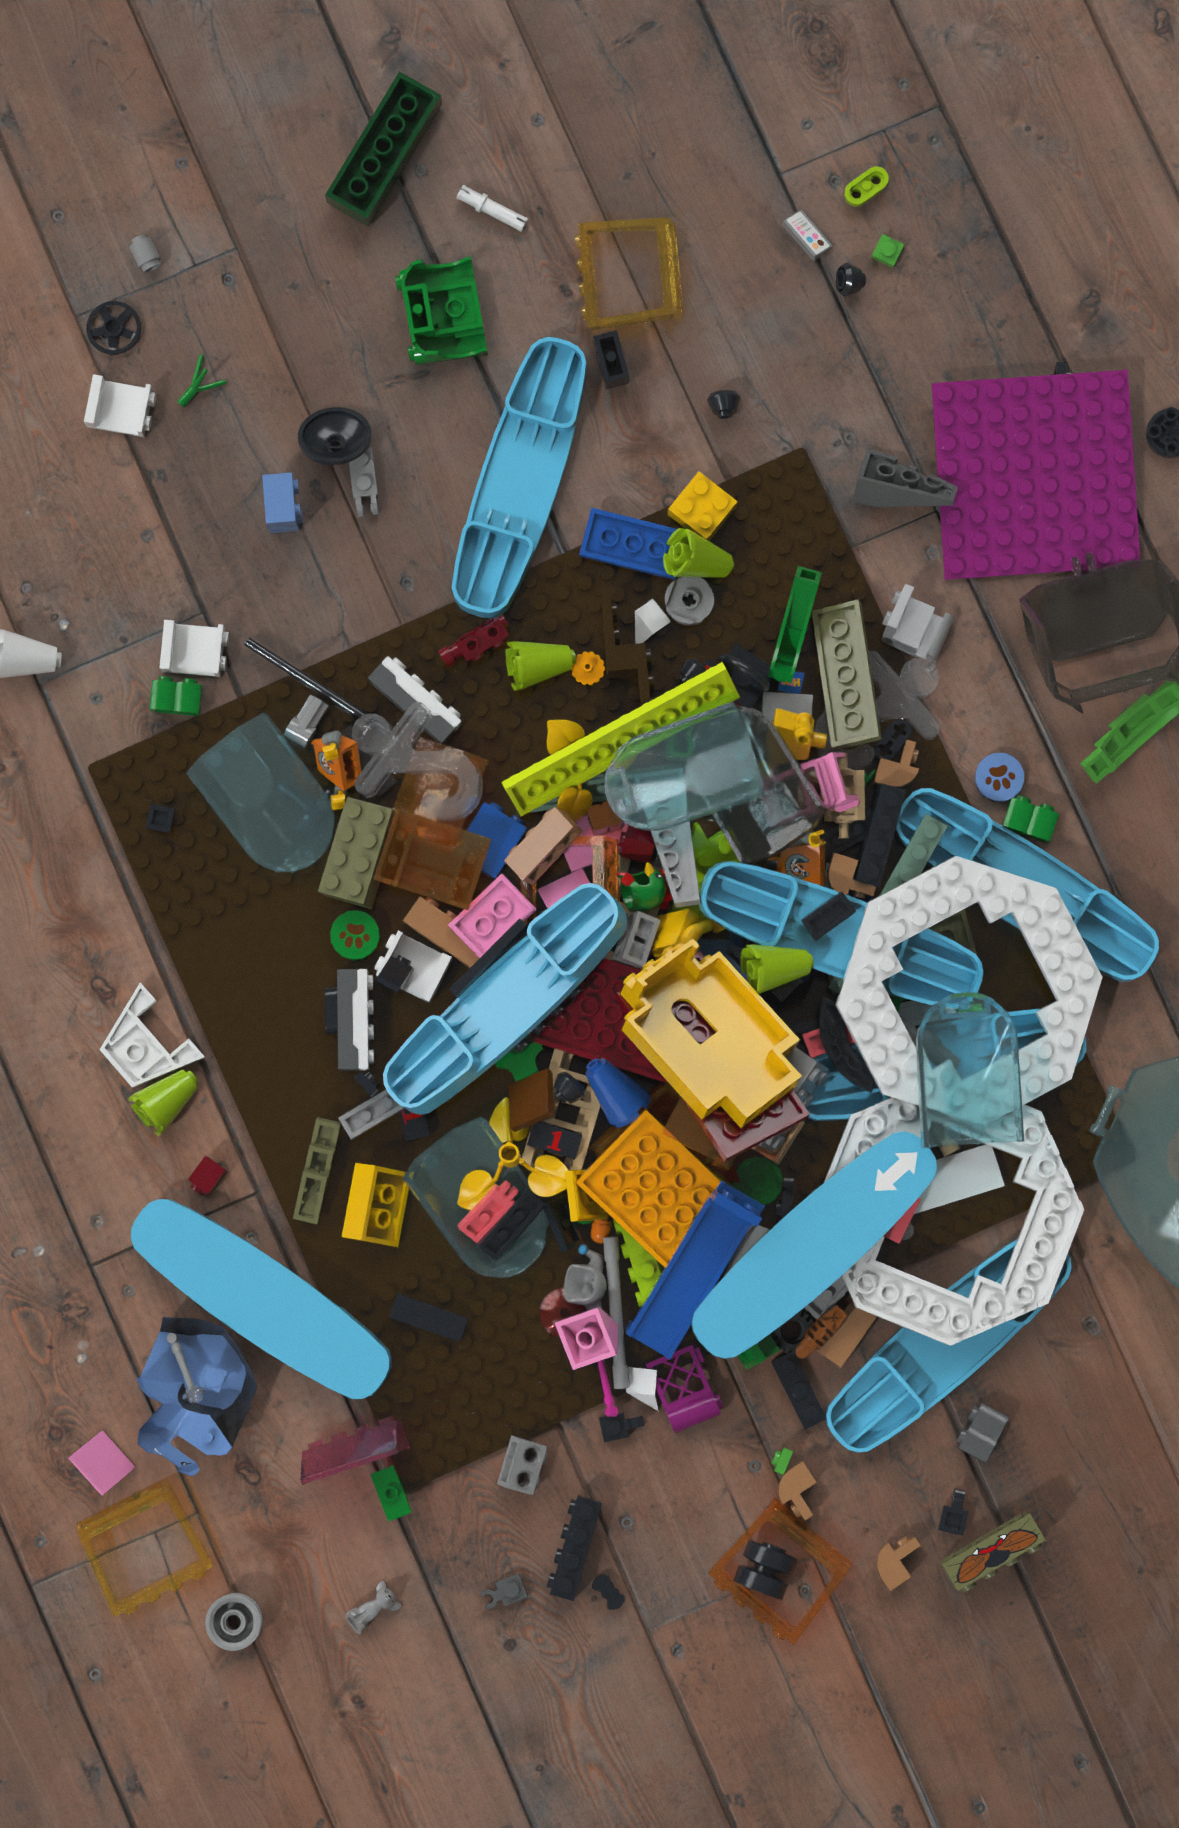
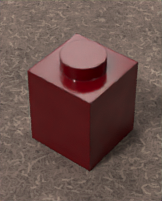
(636, 844)
(206, 1176)

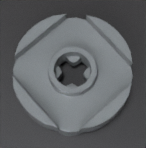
(682, 588)

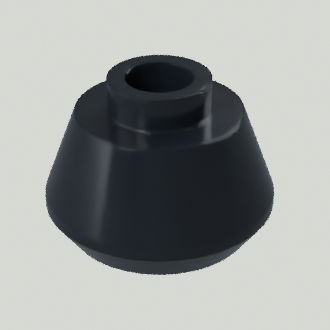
(849, 279)
(724, 403)
(691, 669)
(568, 1088)

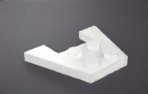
(137, 1051)

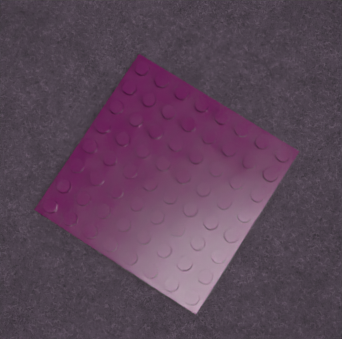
(1036, 473)

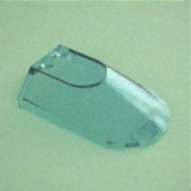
(684, 771)
(266, 796)
(968, 1073)
(436, 1184)

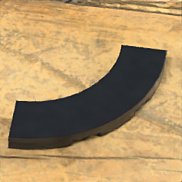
(838, 1048)

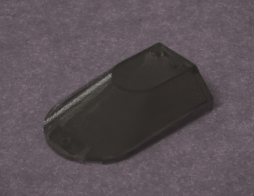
(790, 802)

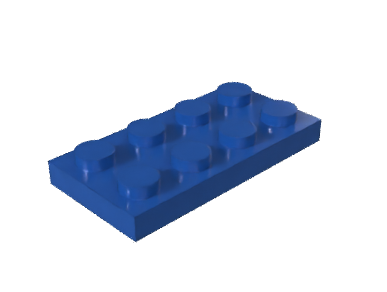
(626, 542)

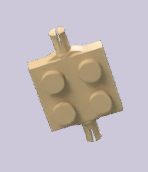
(854, 785)

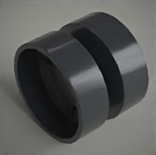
(767, 1562)

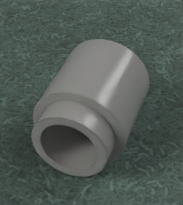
(145, 253)

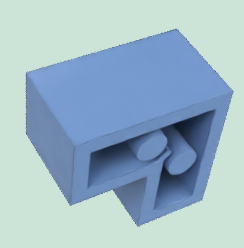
(281, 509)

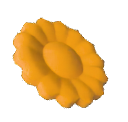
(588, 668)

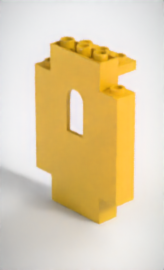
(734, 1068)

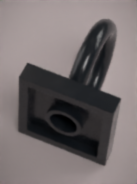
(747, 674)

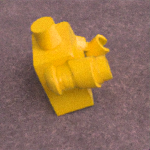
(798, 732)
(680, 927)

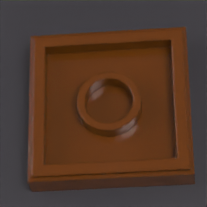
(531, 1100)

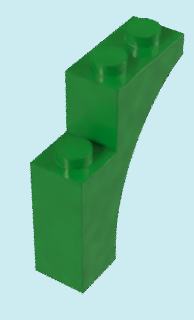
(794, 624)

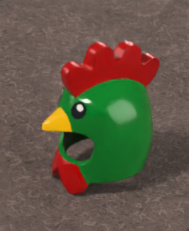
(645, 890)

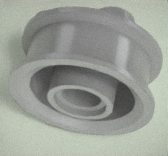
(222, 1633)

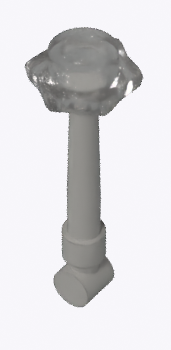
(193, 1393)

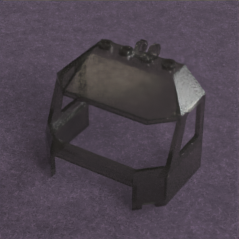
(1099, 613)

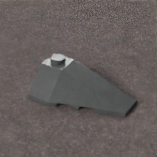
(891, 484)

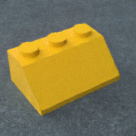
(376, 1205)

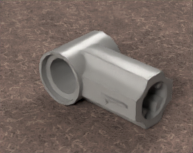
(303, 727)

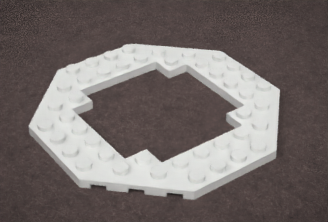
(926, 902)
(1035, 1258)

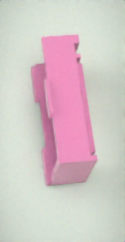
(831, 782)

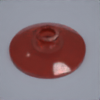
(551, 1309)

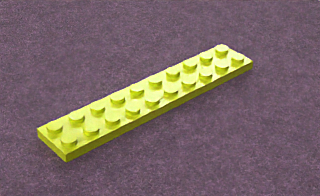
(597, 750)

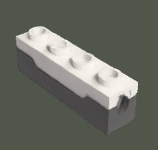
(406, 689)
(353, 1019)

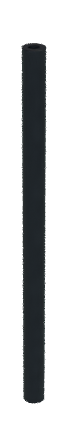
(304, 678)

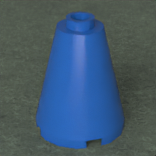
(616, 1092)

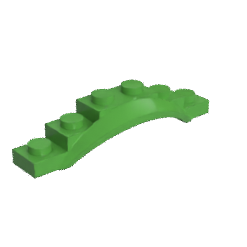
(1132, 730)

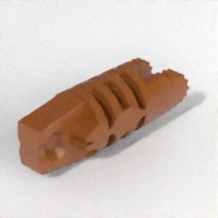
(820, 1331)

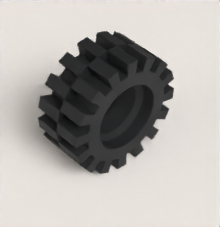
(790, 1344)

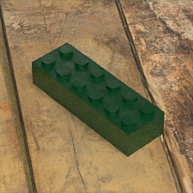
(383, 149)

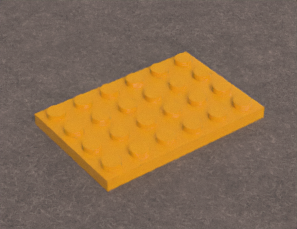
(650, 1185)

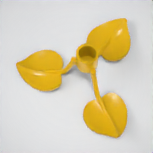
(560, 735)
(546, 1176)

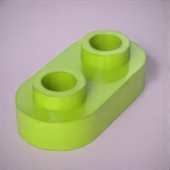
(865, 186)

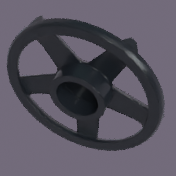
(113, 328)

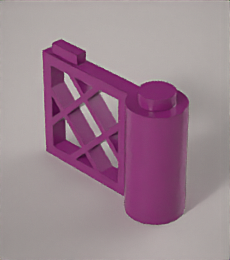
(692, 1408)

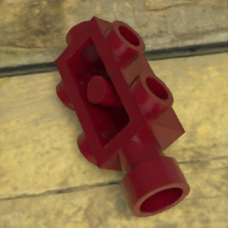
(481, 639)

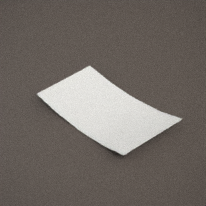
(962, 1177)

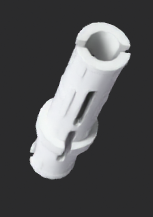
(483, 203)

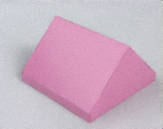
(588, 1337)

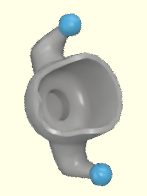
(587, 1282)

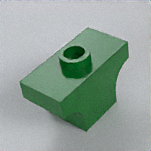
(522, 1064)
(758, 1352)
(391, 1493)

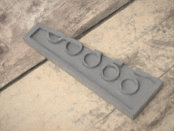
(678, 863)

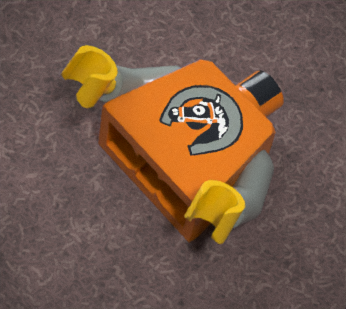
(339, 762)
(803, 859)

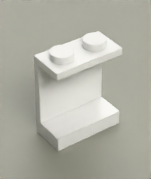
(119, 407)
(193, 649)
(428, 965)

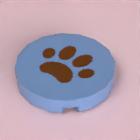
(999, 777)

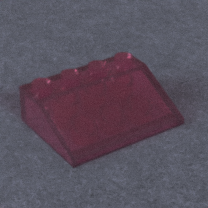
(353, 1450)

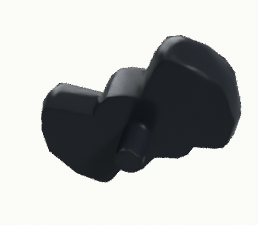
(605, 1586)

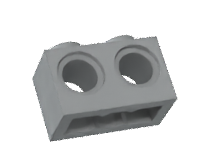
(637, 939)
(515, 1464)

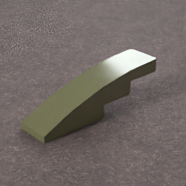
(317, 1170)

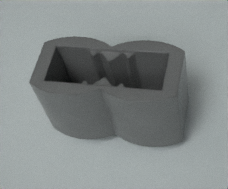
(982, 1432)

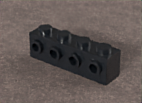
(575, 1548)

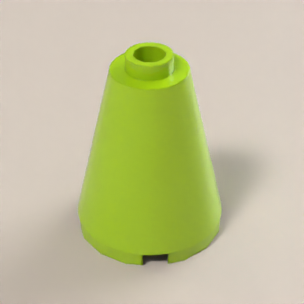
(695, 556)
(536, 662)
(774, 966)
(164, 1100)

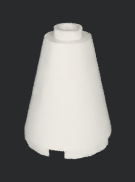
(25, 656)

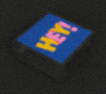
(794, 687)

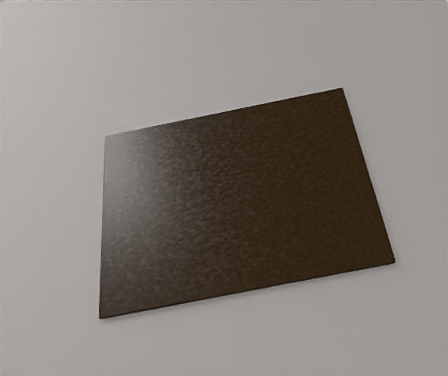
(262, 952)

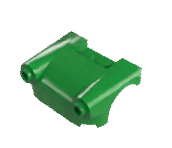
(442, 311)

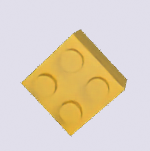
(702, 507)

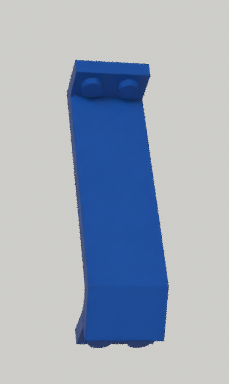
(694, 1268)

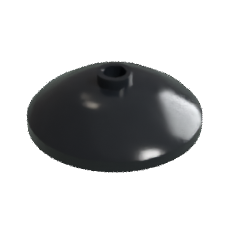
(334, 436)

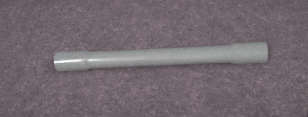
(611, 1256)

